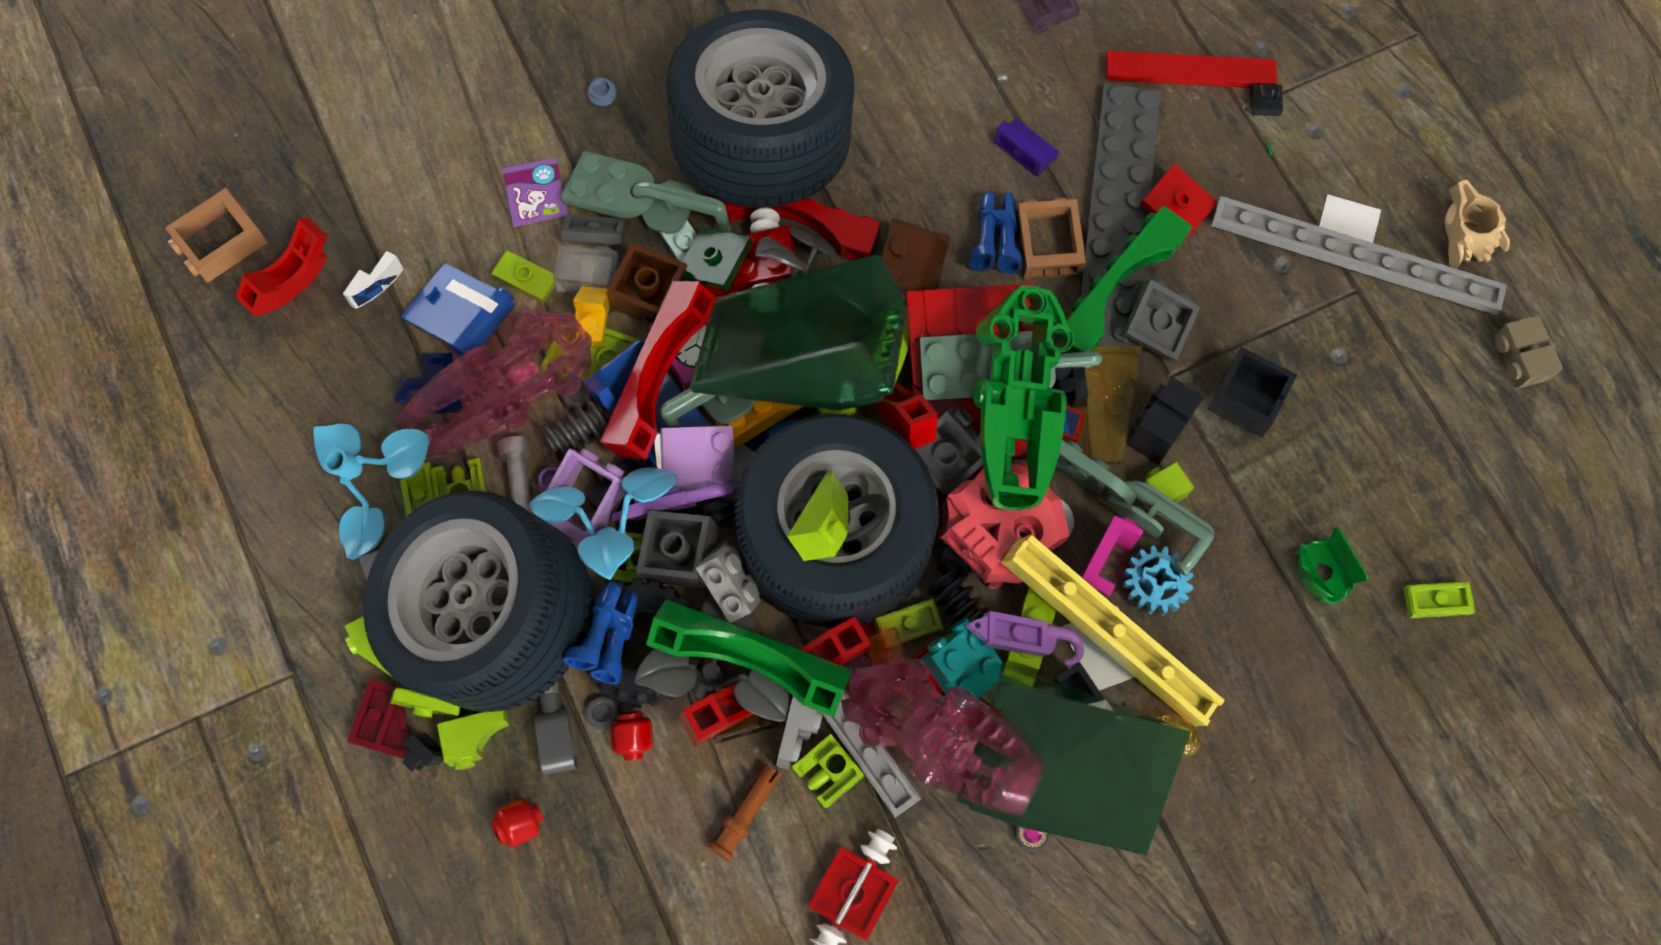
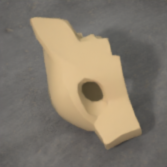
(1470, 228)

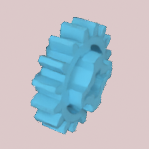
(1154, 592)

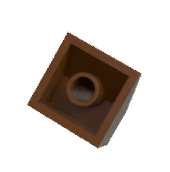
(643, 282)

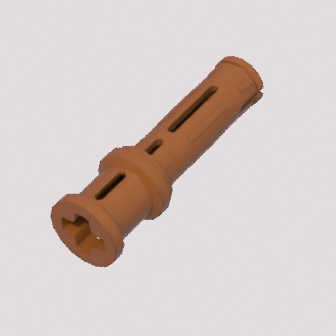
(736, 825)

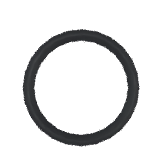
(872, 524)

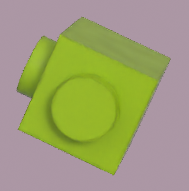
(1170, 482)

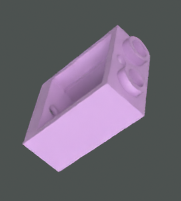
(566, 476)

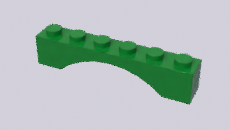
(1156, 243)
(692, 633)

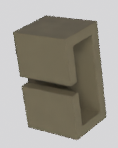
(1520, 349)

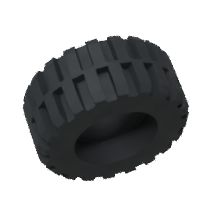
(650, 599)

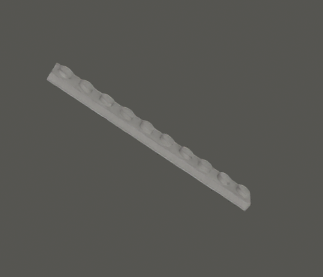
(1359, 255)

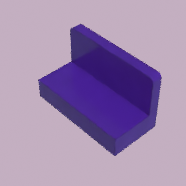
(1025, 146)

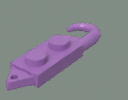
(674, 500)
(1024, 635)

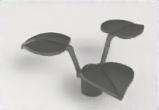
(770, 248)
(676, 678)

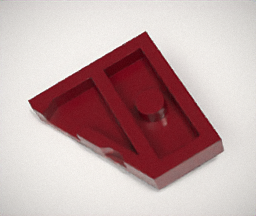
(379, 723)

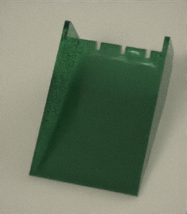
(807, 339)
(1102, 762)

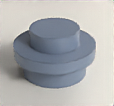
(601, 92)

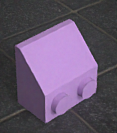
(698, 455)

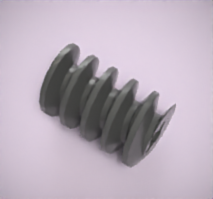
(575, 429)

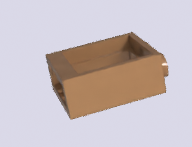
(228, 253)
(1056, 264)

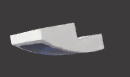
(367, 287)

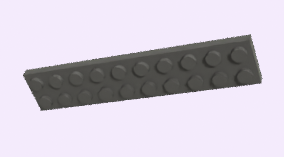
(1118, 185)

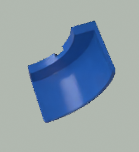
(609, 383)

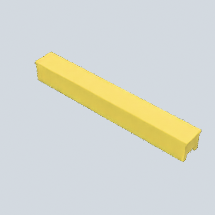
(1112, 630)

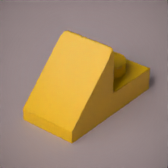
(592, 312)

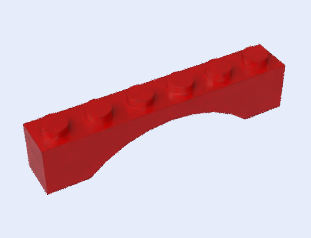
(849, 234)
(909, 416)
(634, 417)
(723, 711)

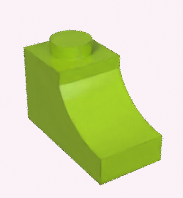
(465, 737)

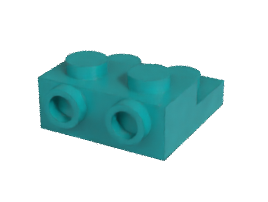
(963, 661)

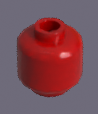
(631, 735)
(516, 822)

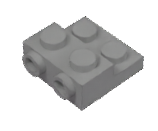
(729, 582)
(799, 726)

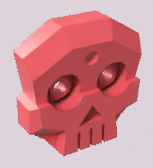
(971, 520)

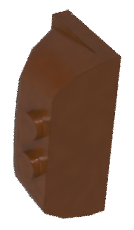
(914, 256)

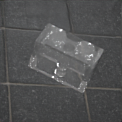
(585, 267)

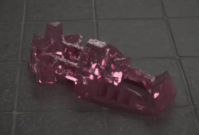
(500, 386)
(943, 735)

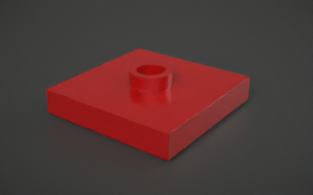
(1181, 196)

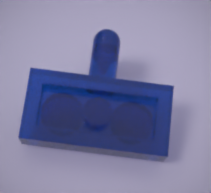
(430, 365)

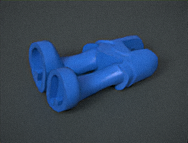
(1005, 224)
(605, 620)

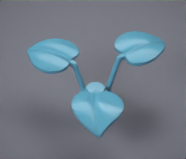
(337, 450)
(607, 548)

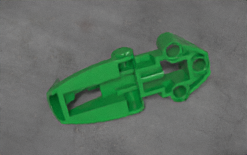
(1018, 396)

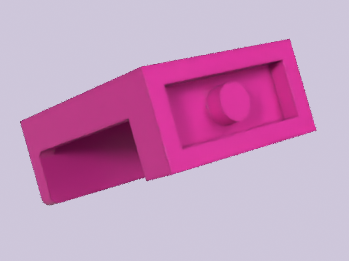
(1120, 533)

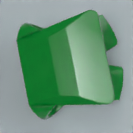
(1341, 560)

